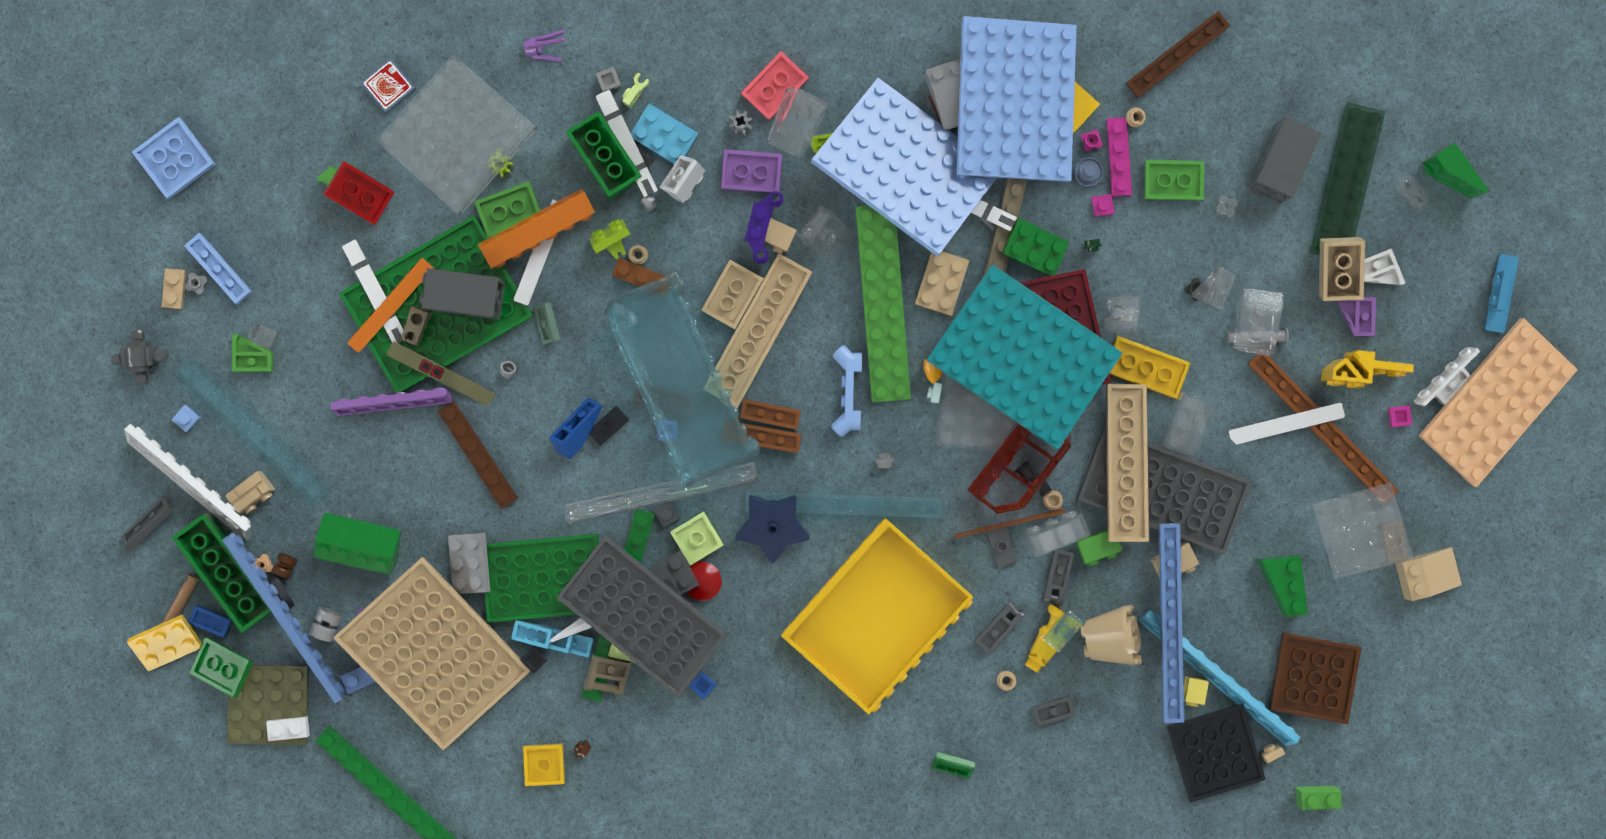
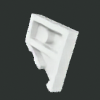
(1383, 269)

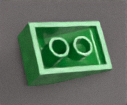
(1455, 171)

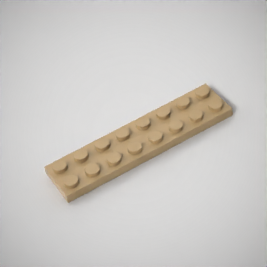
(761, 326)
(1127, 463)

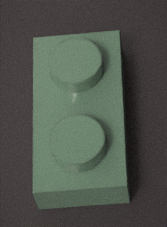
(546, 323)

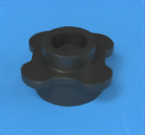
(1190, 288)

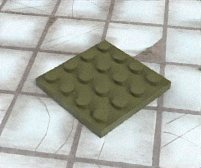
(268, 694)

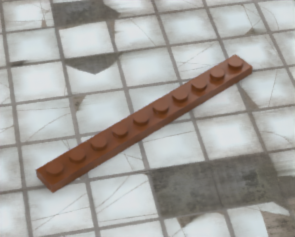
(1326, 432)

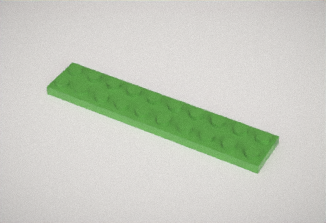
(883, 306)

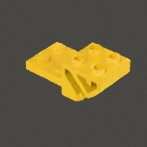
(1358, 369)

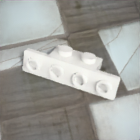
(1449, 381)

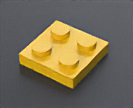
(544, 764)

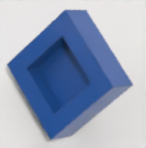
(702, 685)

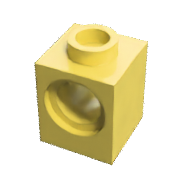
(1195, 691)

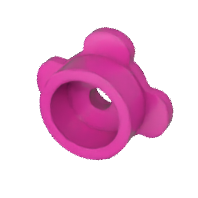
(1096, 140)

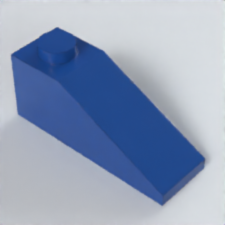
(574, 431)

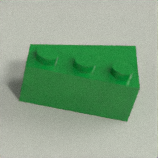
(1286, 583)

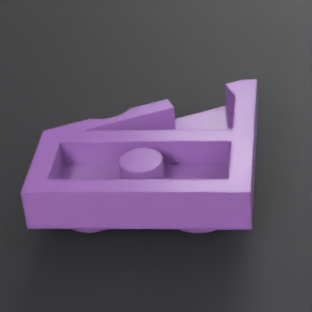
(1360, 316)

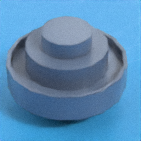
(1088, 172)

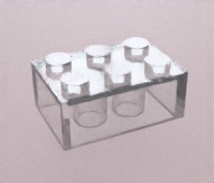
(1055, 533)

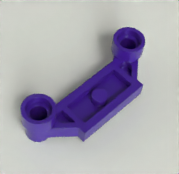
(759, 225)

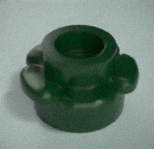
(1092, 245)

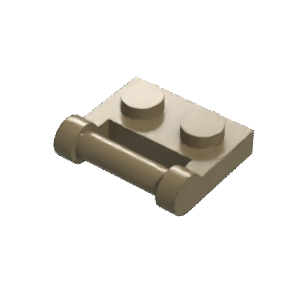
(608, 669)

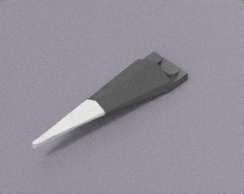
(673, 571)

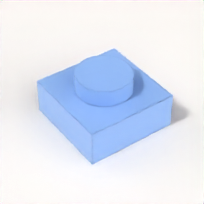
(186, 418)

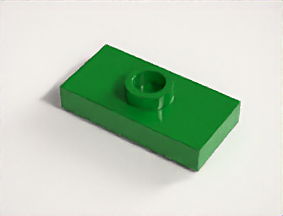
(953, 765)

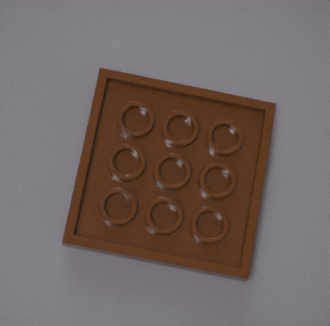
(1315, 678)

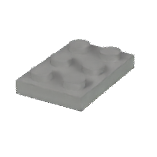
(469, 563)

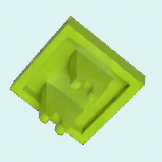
(610, 238)

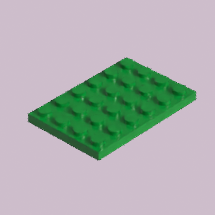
(532, 574)

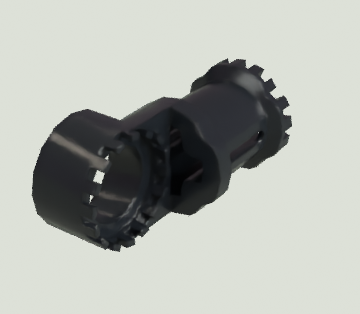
(1029, 475)

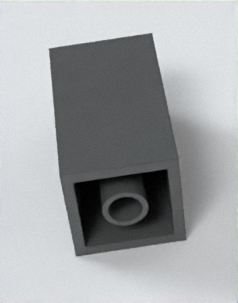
(1284, 160)
(462, 294)

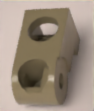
(416, 325)

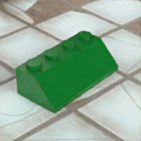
(603, 155)
(357, 543)

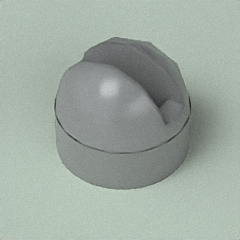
(648, 203)
(510, 367)

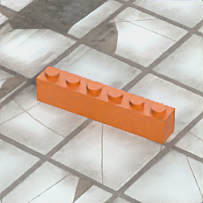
(536, 228)

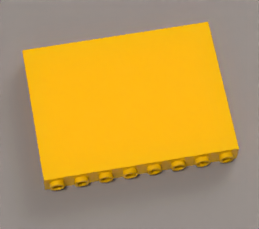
(877, 616)

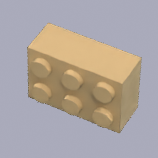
(1342, 269)

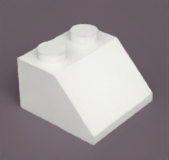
(682, 178)

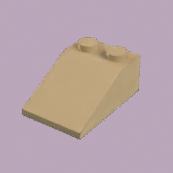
(1428, 574)

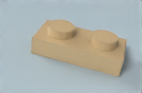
(174, 288)

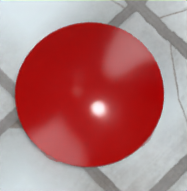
(708, 579)

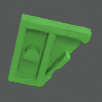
(250, 356)

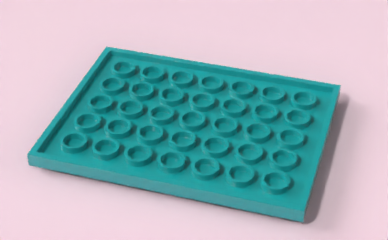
(1024, 357)

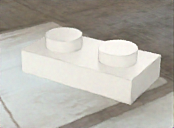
(287, 728)

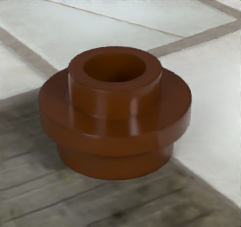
(582, 749)

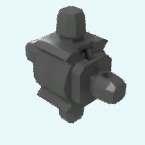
(139, 357)

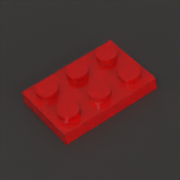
(358, 193)

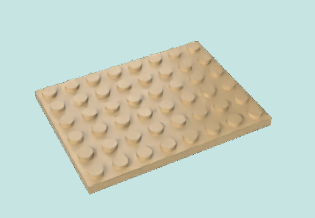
(432, 653)

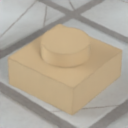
(1272, 752)

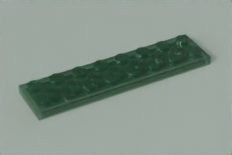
(1348, 174)

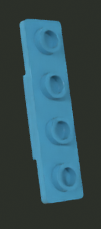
(1501, 293)

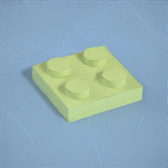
(697, 538)

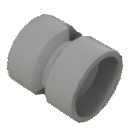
(322, 630)

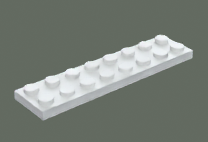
(194, 487)

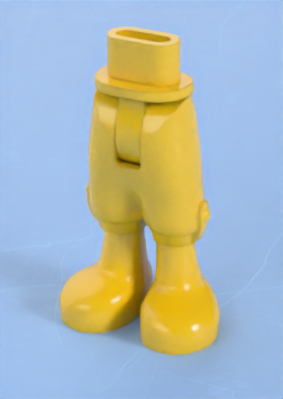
(1041, 651)

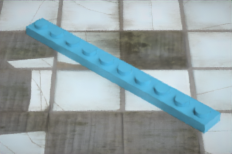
(1226, 684)

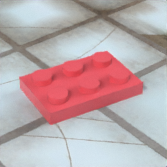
(770, 85)

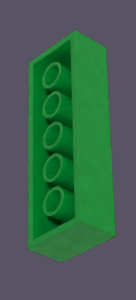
(220, 571)

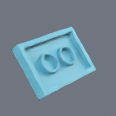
(663, 134)

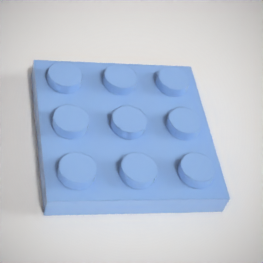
(173, 158)

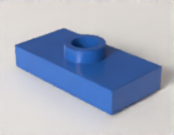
(210, 621)

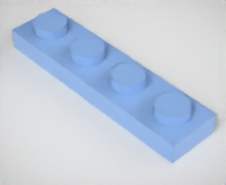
(218, 268)

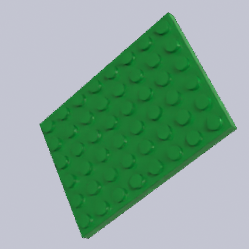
(446, 335)

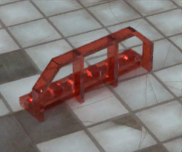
(1004, 457)

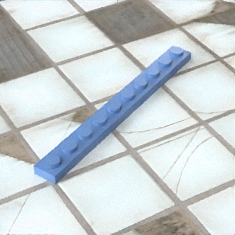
(280, 610)
(1171, 623)

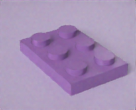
(751, 171)

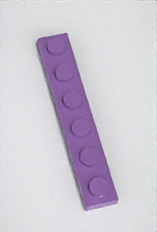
(391, 402)

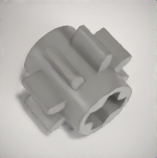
(739, 117)

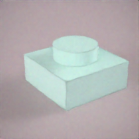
(934, 392)

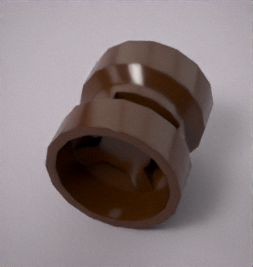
(284, 565)

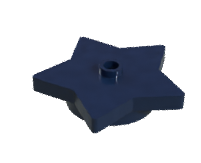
(772, 513)

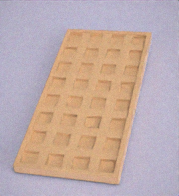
(1498, 402)

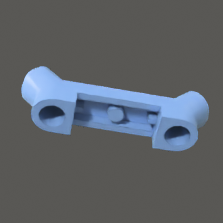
(850, 363)

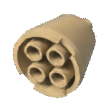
(1113, 637)

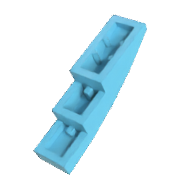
(540, 636)

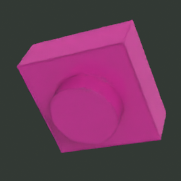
(1102, 205)
(1400, 416)

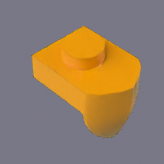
(931, 372)

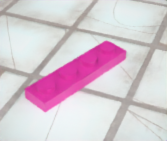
(1119, 157)

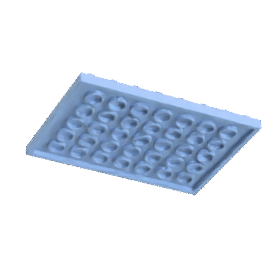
(1016, 99)
(902, 166)

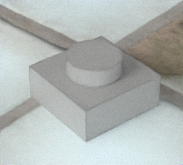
(608, 79)

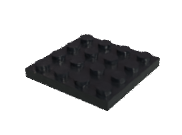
(1216, 752)

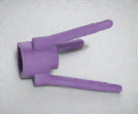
(534, 46)

